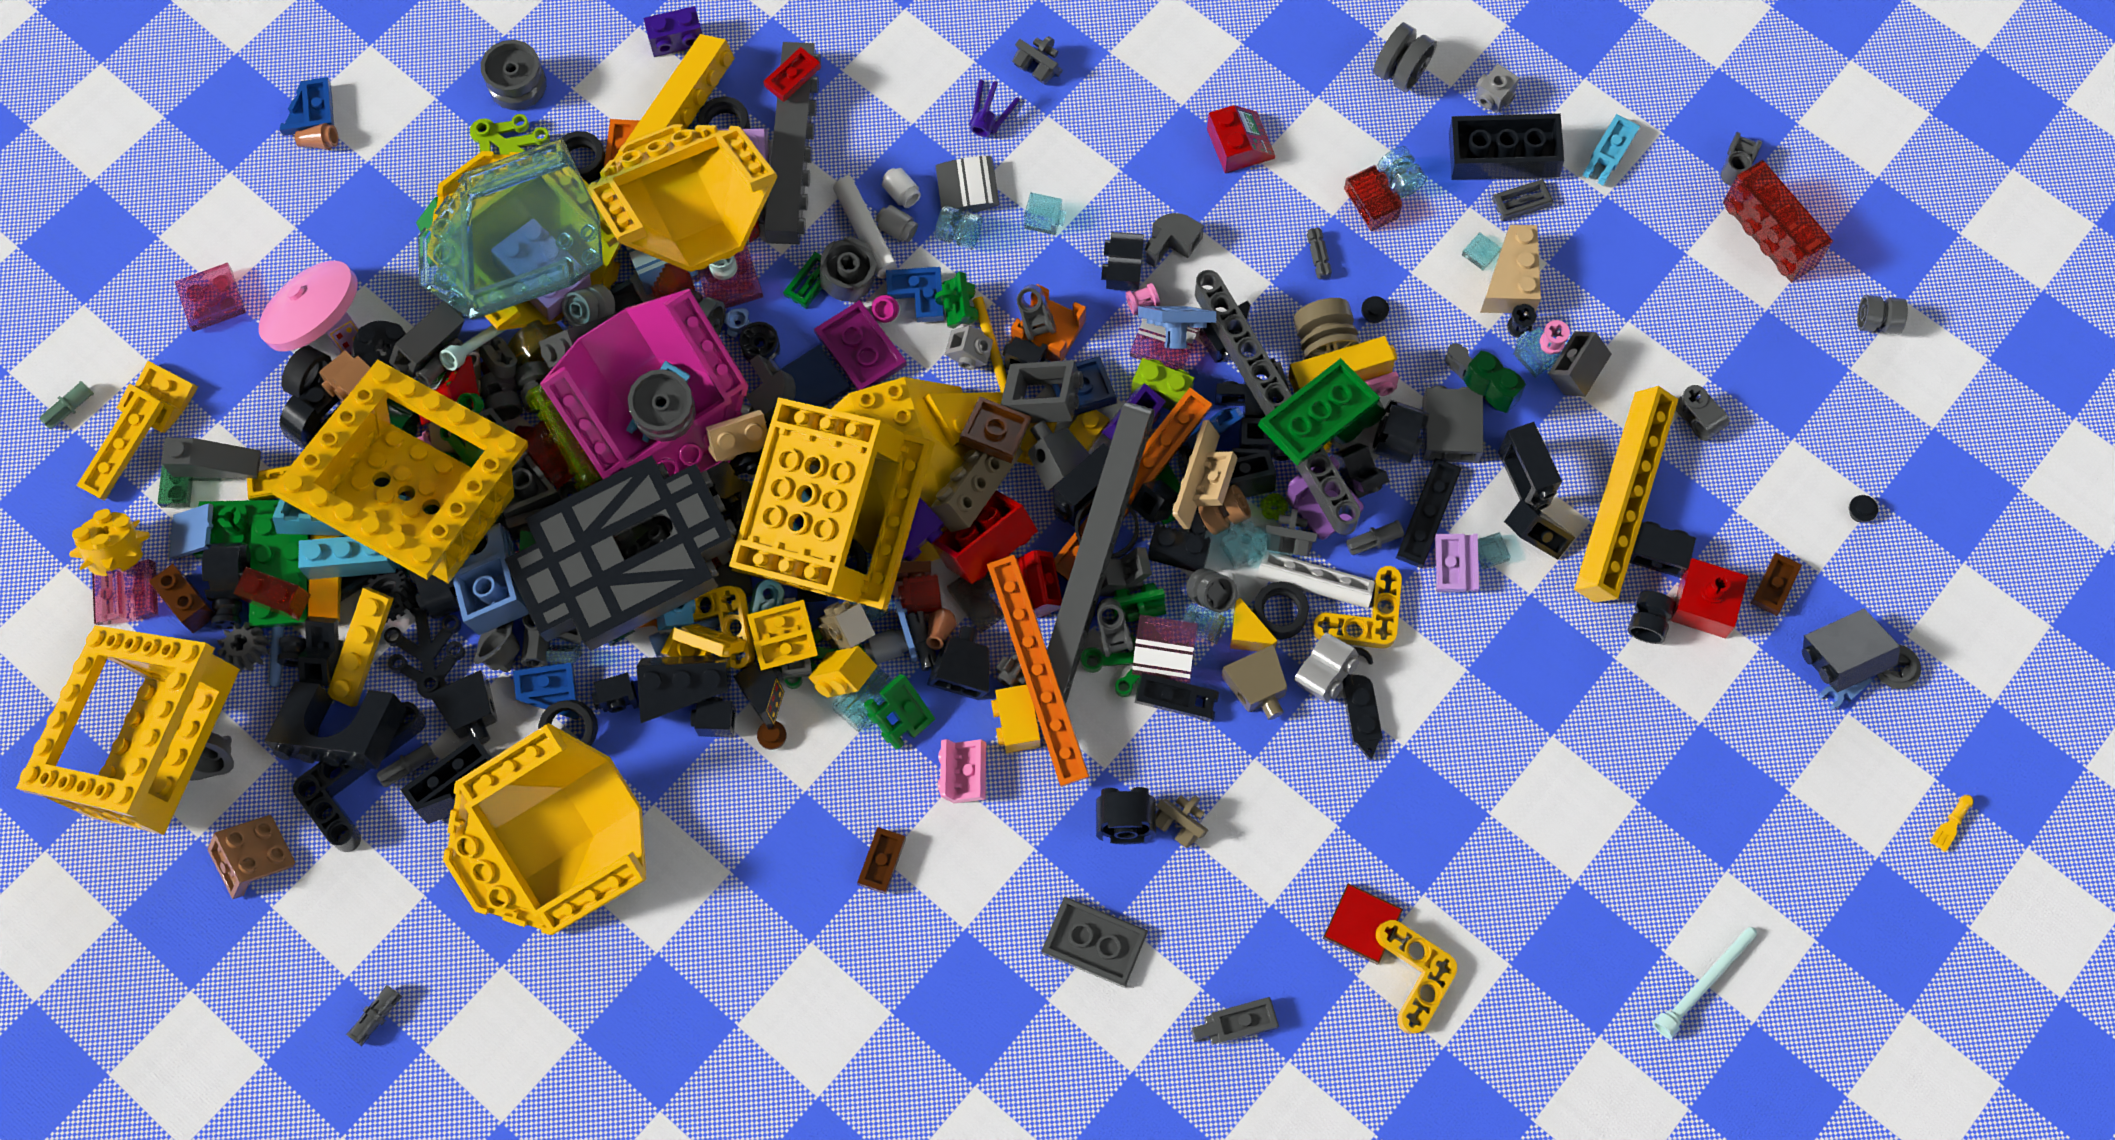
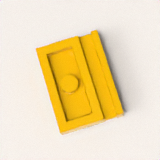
(709, 640)

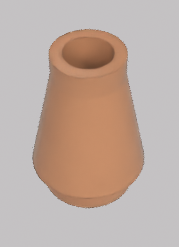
(319, 136)
(940, 626)

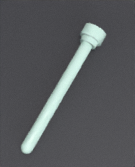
(455, 355)
(1668, 1023)

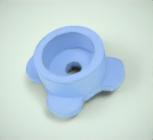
(734, 316)

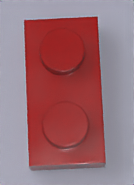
(792, 74)

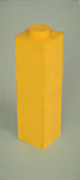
(1366, 359)

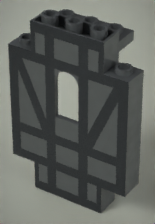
(579, 575)

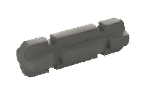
(1319, 253)

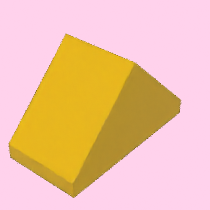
(1248, 631)

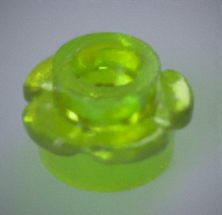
(1276, 500)

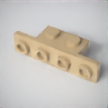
(1205, 477)

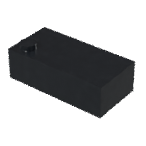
(1506, 146)

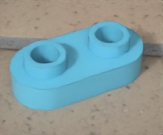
(759, 603)

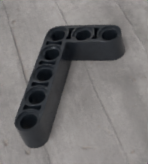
(328, 787)

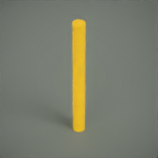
(995, 356)

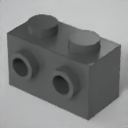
(1579, 363)

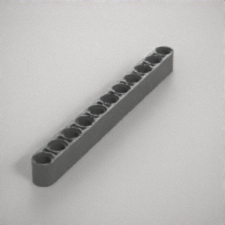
(1273, 387)
(1098, 542)

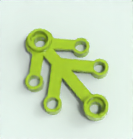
(506, 145)

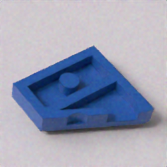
(310, 106)
(1220, 421)
(546, 686)

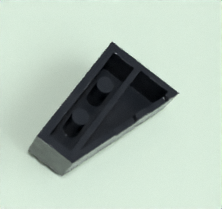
(1252, 473)
(679, 681)
(433, 790)

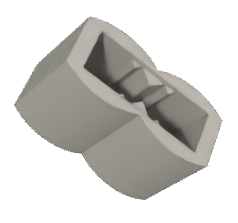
(1327, 668)

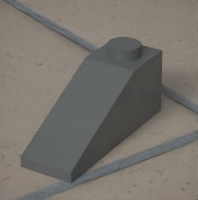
(209, 459)

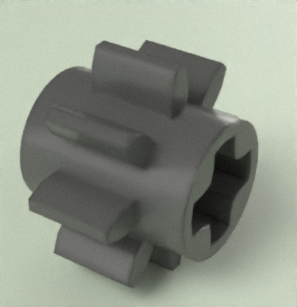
(1010, 672)

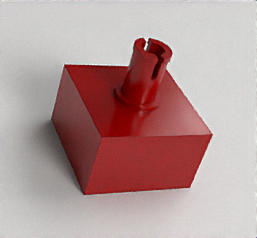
(1709, 598)

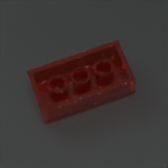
(1777, 221)

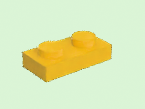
(1089, 427)

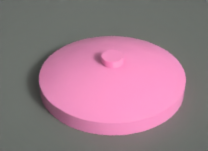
(308, 306)

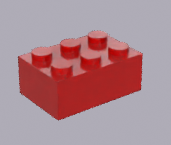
(991, 537)

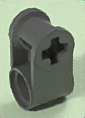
(1739, 158)
(1035, 314)
(1701, 414)
(1114, 632)

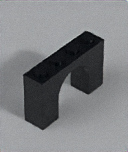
(358, 745)

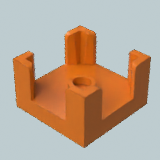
(1067, 324)

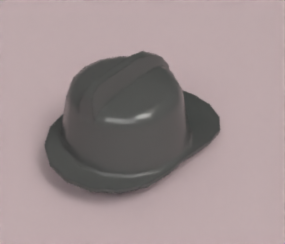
(498, 648)
(215, 758)

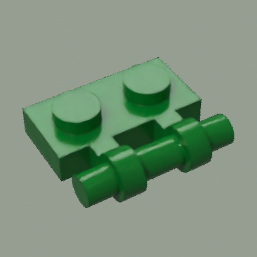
(907, 707)

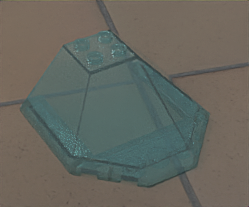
(511, 233)

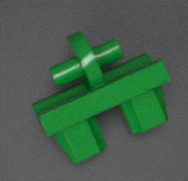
(955, 298)
(1147, 602)

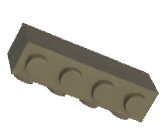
(970, 489)

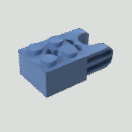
(486, 586)

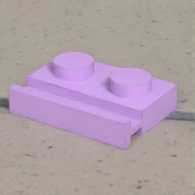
(1456, 562)

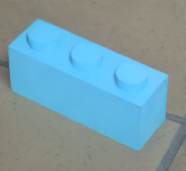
(340, 559)

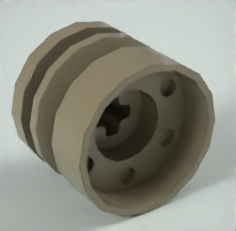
(1325, 326)

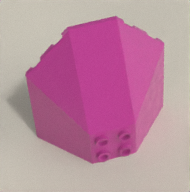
(600, 367)

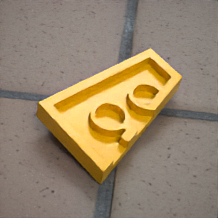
(954, 410)

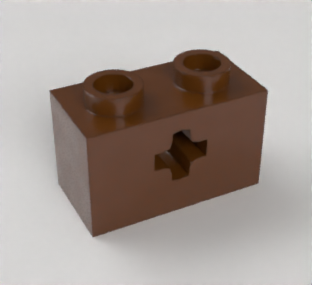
(182, 598)

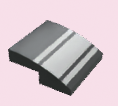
(968, 183)

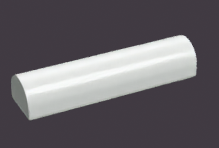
(864, 224)
(1316, 579)

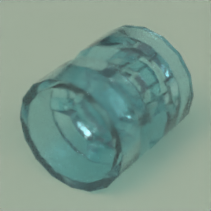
(1402, 171)
(955, 226)

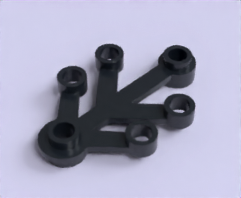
(426, 651)

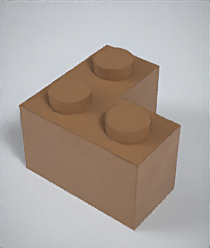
(343, 374)

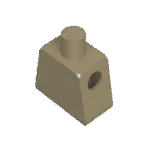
(1258, 681)

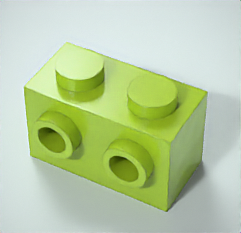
(1166, 382)

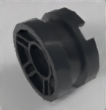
(758, 332)

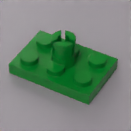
(234, 518)

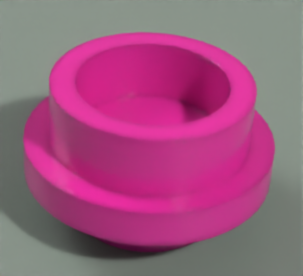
(885, 308)

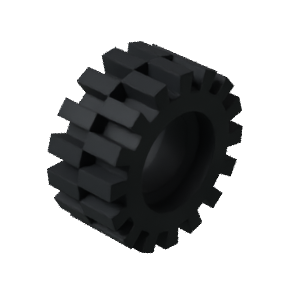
(397, 586)

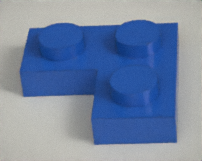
(918, 284)

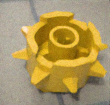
(108, 542)

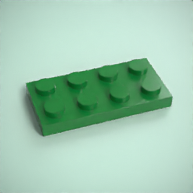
(1318, 411)
(279, 558)

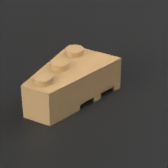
(1516, 272)

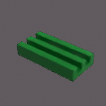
(797, 298)

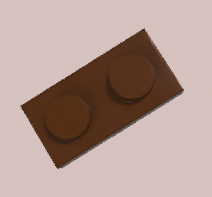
(1776, 584)
(881, 860)

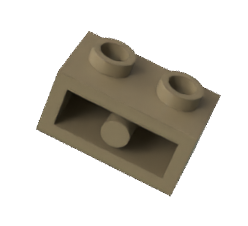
(845, 625)

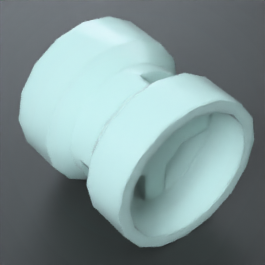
(726, 271)

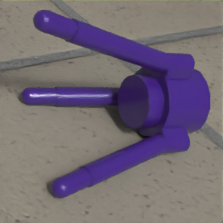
(983, 122)

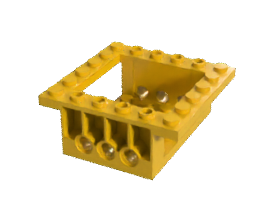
(359, 445)
(818, 551)
(159, 735)

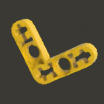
(720, 608)
(1369, 626)
(1426, 965)

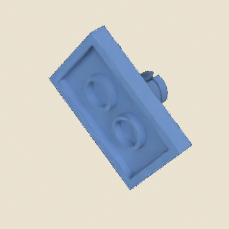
(1176, 320)

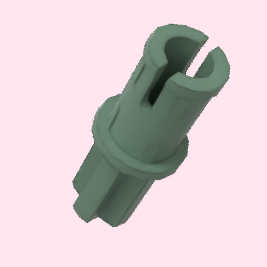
(66, 405)

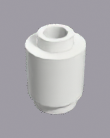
(901, 187)

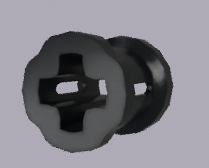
(1517, 315)

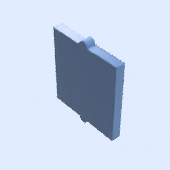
(191, 531)
(904, 626)

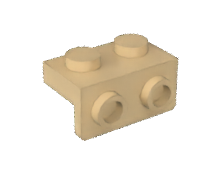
(737, 436)

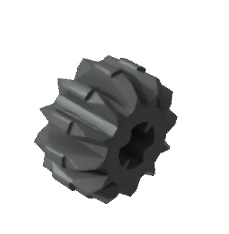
(243, 646)

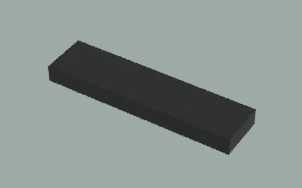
(1428, 513)

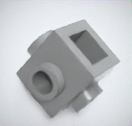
(1496, 88)
(969, 347)

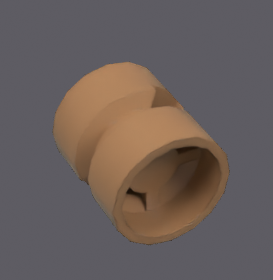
(1234, 510)

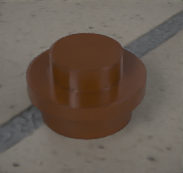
(772, 738)

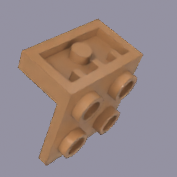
(249, 853)

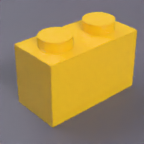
(842, 672)
(1017, 719)

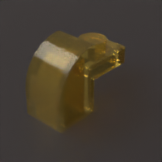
(526, 341)

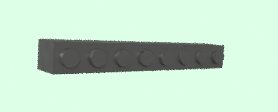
(790, 157)

